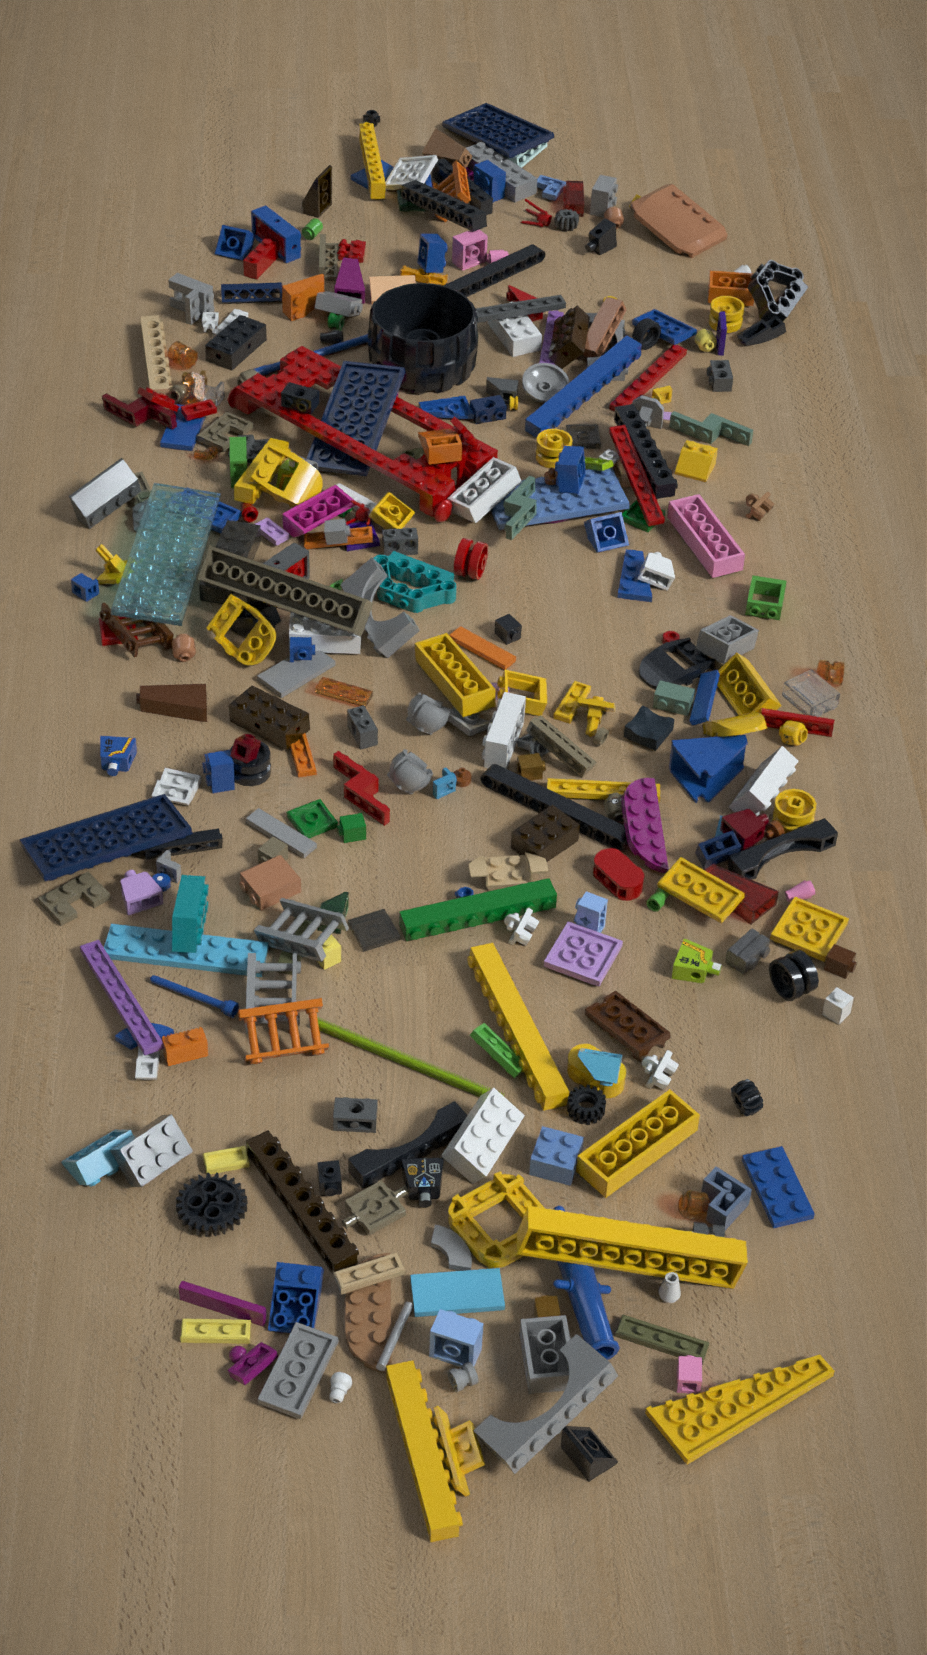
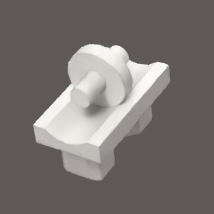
(526, 921)
(664, 1064)

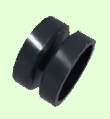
(255, 771)
(793, 975)

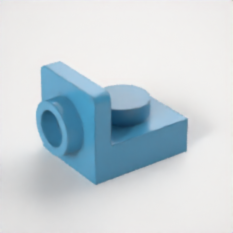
(444, 785)

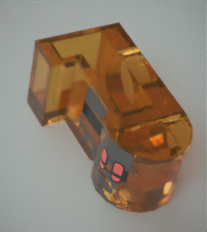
(195, 387)

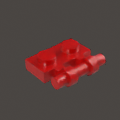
(355, 250)
(465, 435)

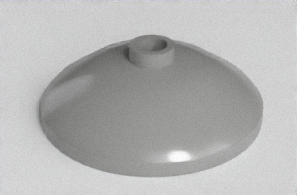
(541, 377)

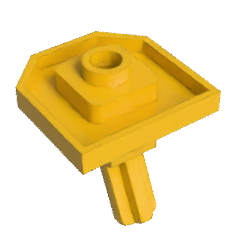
(113, 567)
(596, 707)

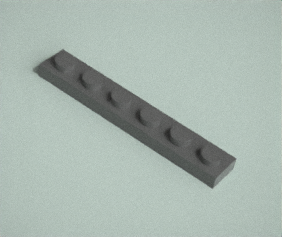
(520, 308)

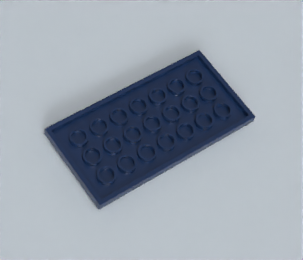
(498, 130)
(358, 409)
(105, 837)

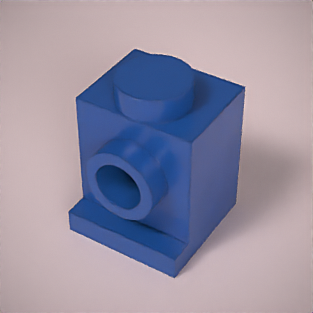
(84, 587)
(301, 648)

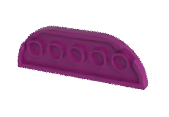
(644, 823)

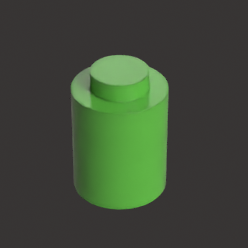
(312, 229)

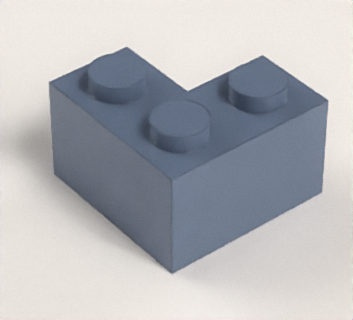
(727, 1196)

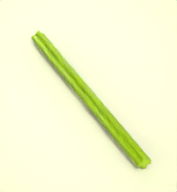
(401, 1058)

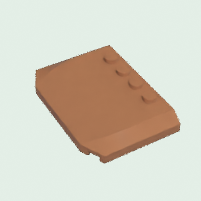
(678, 221)

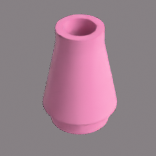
(803, 890)

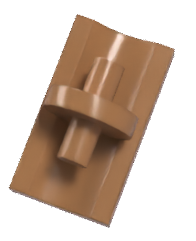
(755, 503)

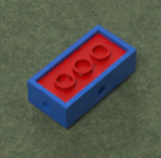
(272, 226)

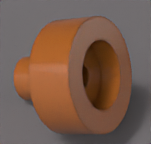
(550, 476)
(463, 777)
(773, 829)

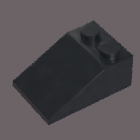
(246, 621)

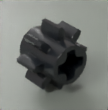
(372, 117)

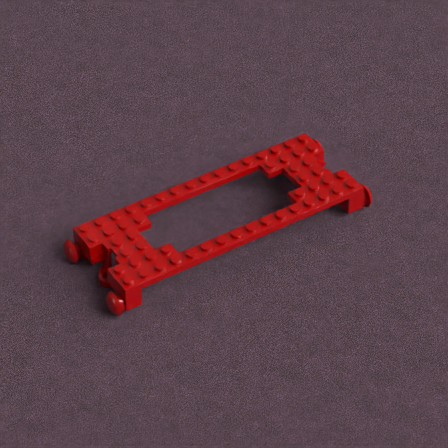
(428, 480)

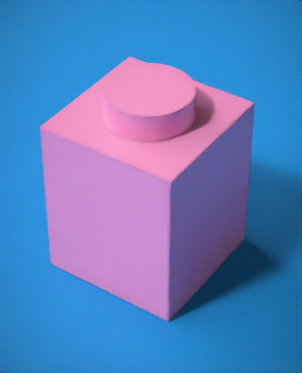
(689, 1374)

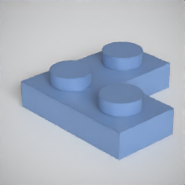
(551, 187)

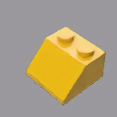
(696, 461)

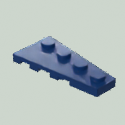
(629, 585)

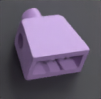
(140, 892)

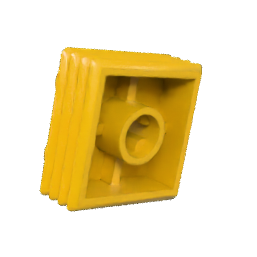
(391, 513)

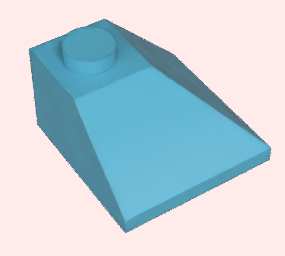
(602, 1065)

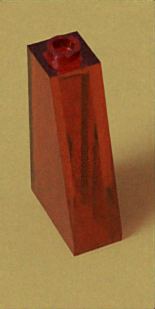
(757, 898)

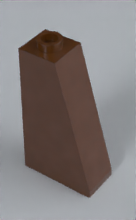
(177, 701)

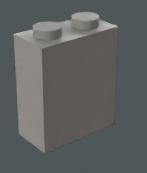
(338, 304)

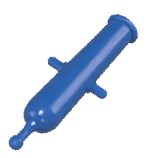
(588, 1305)

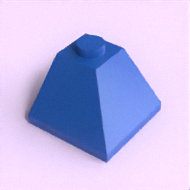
(606, 532)

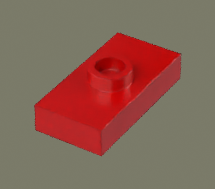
(198, 409)

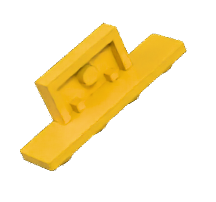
(461, 1449)

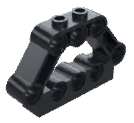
(789, 296)

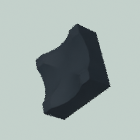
(648, 728)

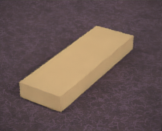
(369, 1273)

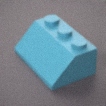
(96, 1159)

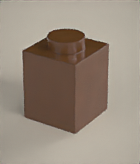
(840, 961)

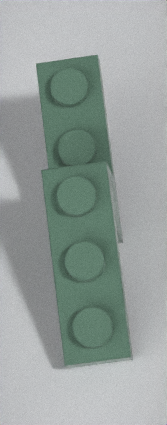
(711, 428)
(520, 507)

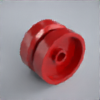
(470, 558)

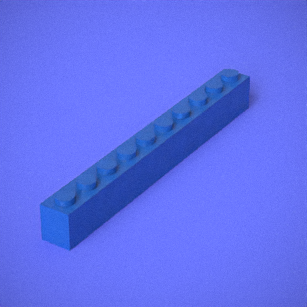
(583, 386)

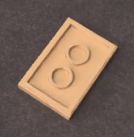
(381, 284)

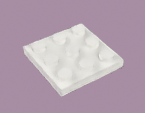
(410, 169)

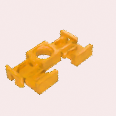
(422, 276)

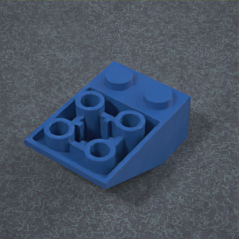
(295, 1296)

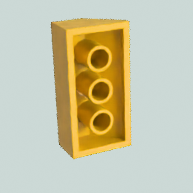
(745, 687)

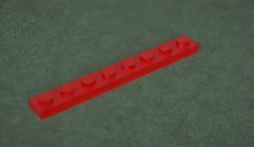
(650, 376)
(636, 475)

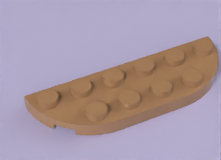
(368, 1320)

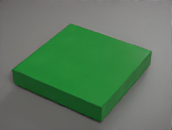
(635, 517)
(312, 819)

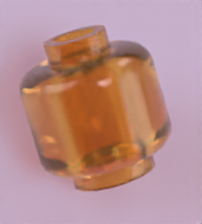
(694, 1204)

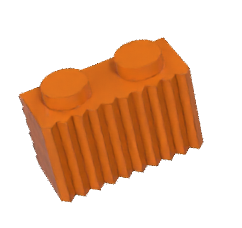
(185, 1046)

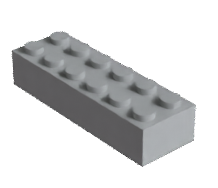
(518, 183)

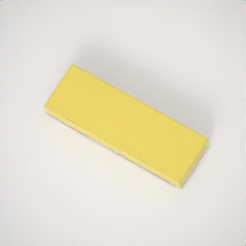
(215, 1331)

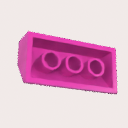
(316, 511)

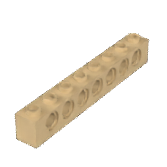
(156, 354)

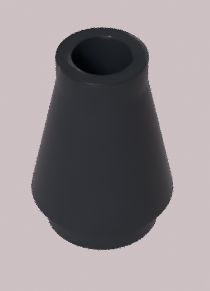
(332, 337)

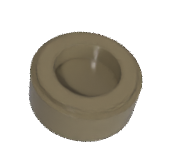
(600, 736)

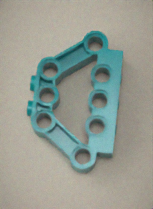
(436, 583)

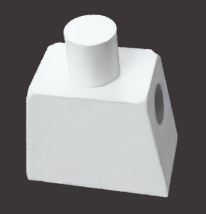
(657, 571)

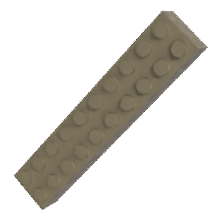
(285, 591)

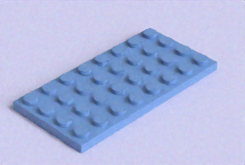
(598, 494)

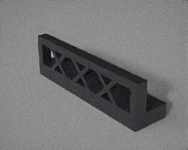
(192, 843)

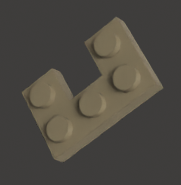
(215, 433)
(58, 900)

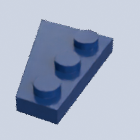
(448, 408)

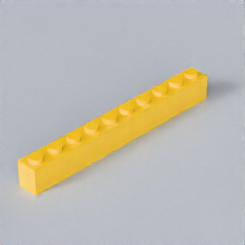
(518, 1027)

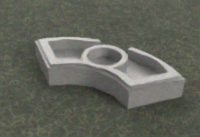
(453, 1247)

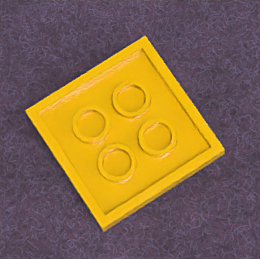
(809, 928)

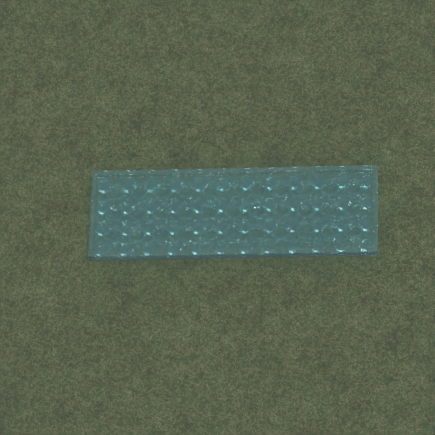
(166, 554)

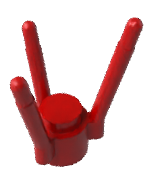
(543, 217)
(361, 514)

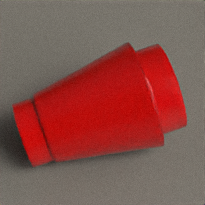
(249, 512)

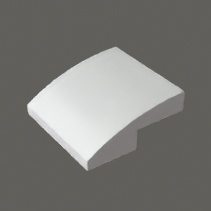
(177, 786)

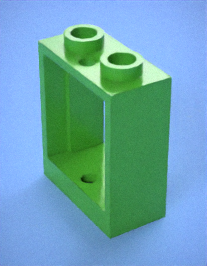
(238, 458)
(767, 587)

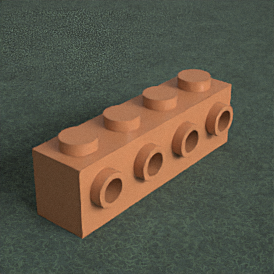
(604, 327)

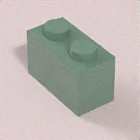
(673, 698)

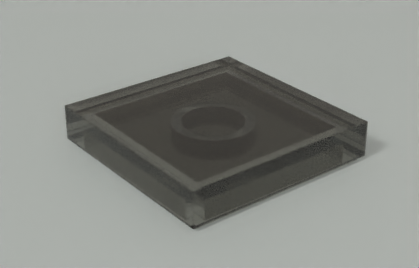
(585, 435)
(373, 930)

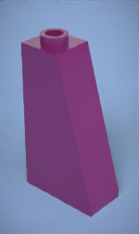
(350, 280)

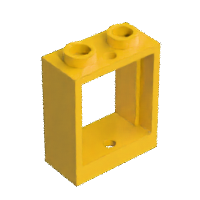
(527, 683)

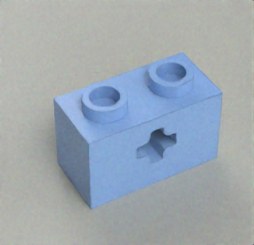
(591, 912)

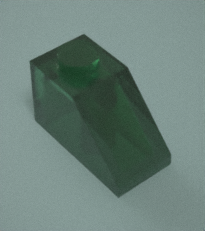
(336, 904)

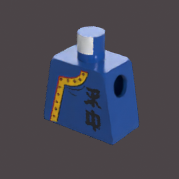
(117, 753)

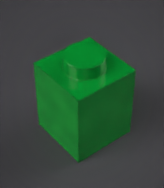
(352, 828)

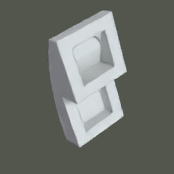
(147, 1065)

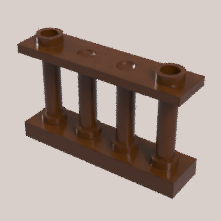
(160, 631)

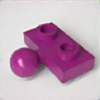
(250, 1364)

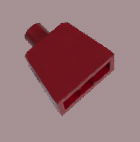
(746, 826)

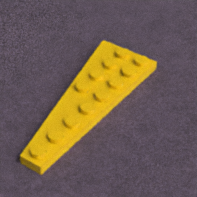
(714, 1416)

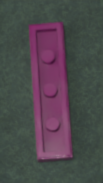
(222, 1303)

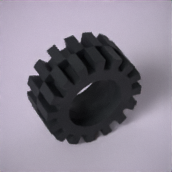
(586, 1095)

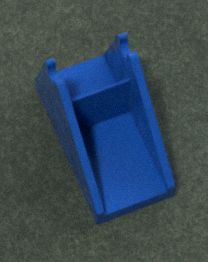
(707, 764)

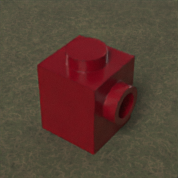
(245, 748)

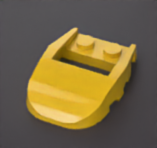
(303, 484)
(256, 644)
(735, 725)

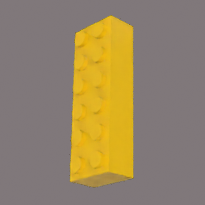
(455, 675)
(637, 1143)

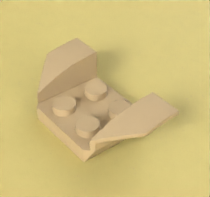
(507, 870)

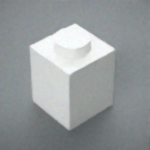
(837, 1006)

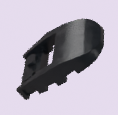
(661, 667)

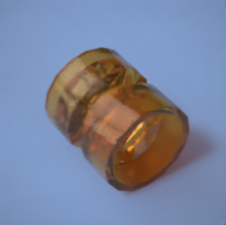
(182, 355)
(824, 668)

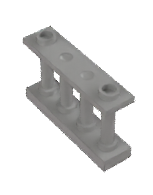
(301, 944)
(255, 984)

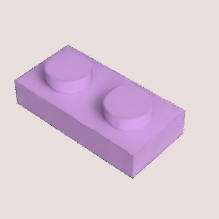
(273, 532)

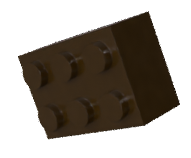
(545, 834)

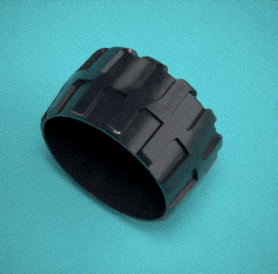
(425, 332)

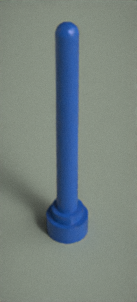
(229, 1007)

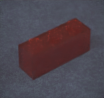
(574, 197)

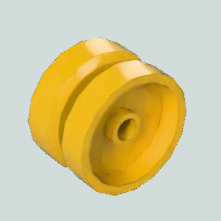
(733, 310)
(550, 444)
(794, 809)

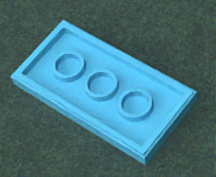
(457, 1292)

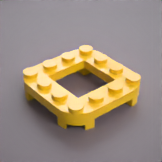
(464, 1208)

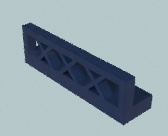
(251, 288)

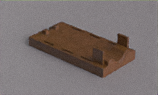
(628, 1024)

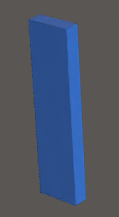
(704, 697)

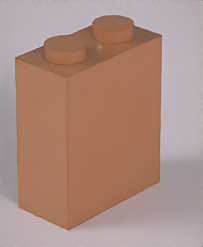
(270, 882)

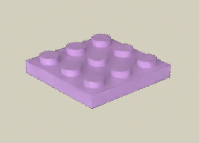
(583, 953)

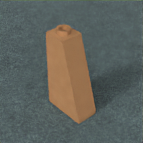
(447, 148)

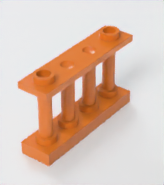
(460, 184)
(291, 1011)

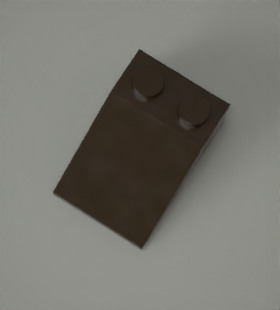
(319, 195)

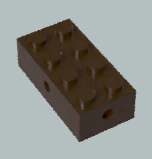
(569, 337)
(269, 717)

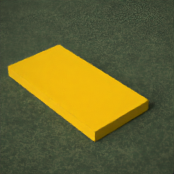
(701, 890)

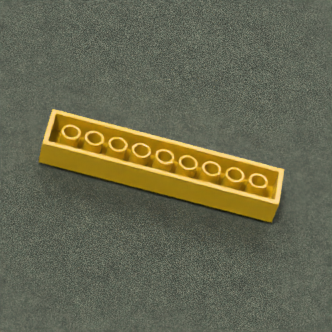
(631, 1247)

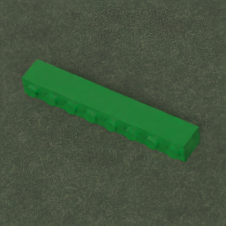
(476, 909)

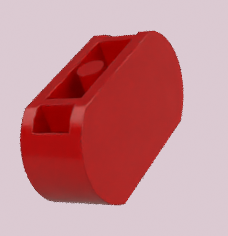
(618, 874)

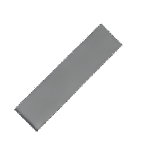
(273, 827)

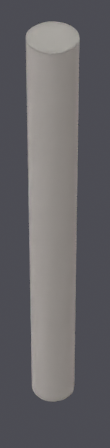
(394, 1336)

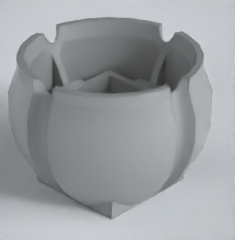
(427, 714)
(409, 772)

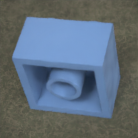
(556, 1155)

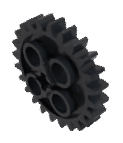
(204, 1204)

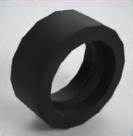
(653, 335)

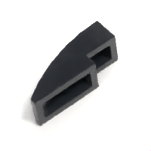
(763, 331)

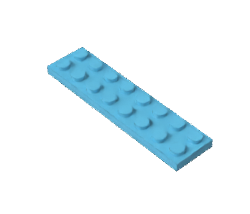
(155, 948)

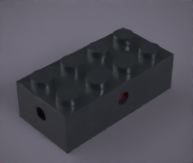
(235, 342)

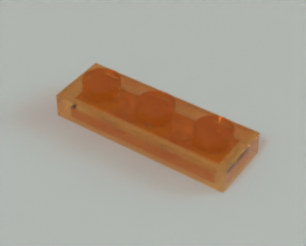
(343, 691)

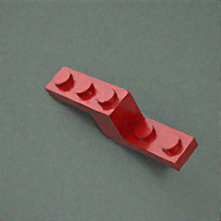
(361, 788)

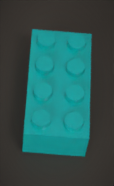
(189, 914)

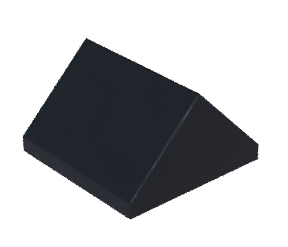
(586, 1451)

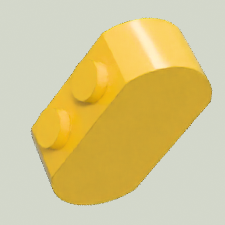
(580, 1074)

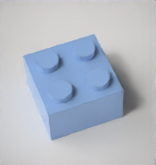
(455, 1338)

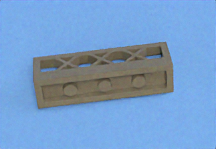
(324, 261)
(560, 746)

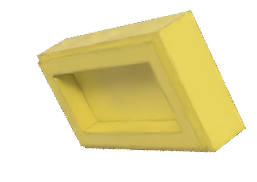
(226, 1160)

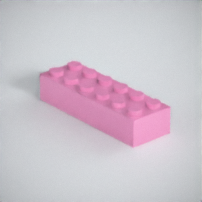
(706, 536)

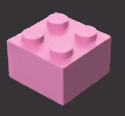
(469, 249)

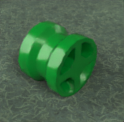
(336, 321)

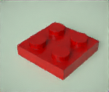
(158, 398)

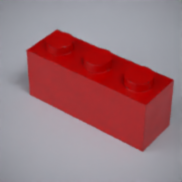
(260, 258)

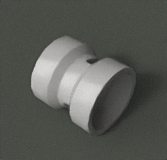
(462, 1377)

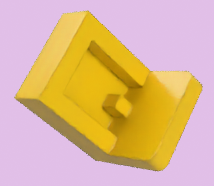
(662, 394)

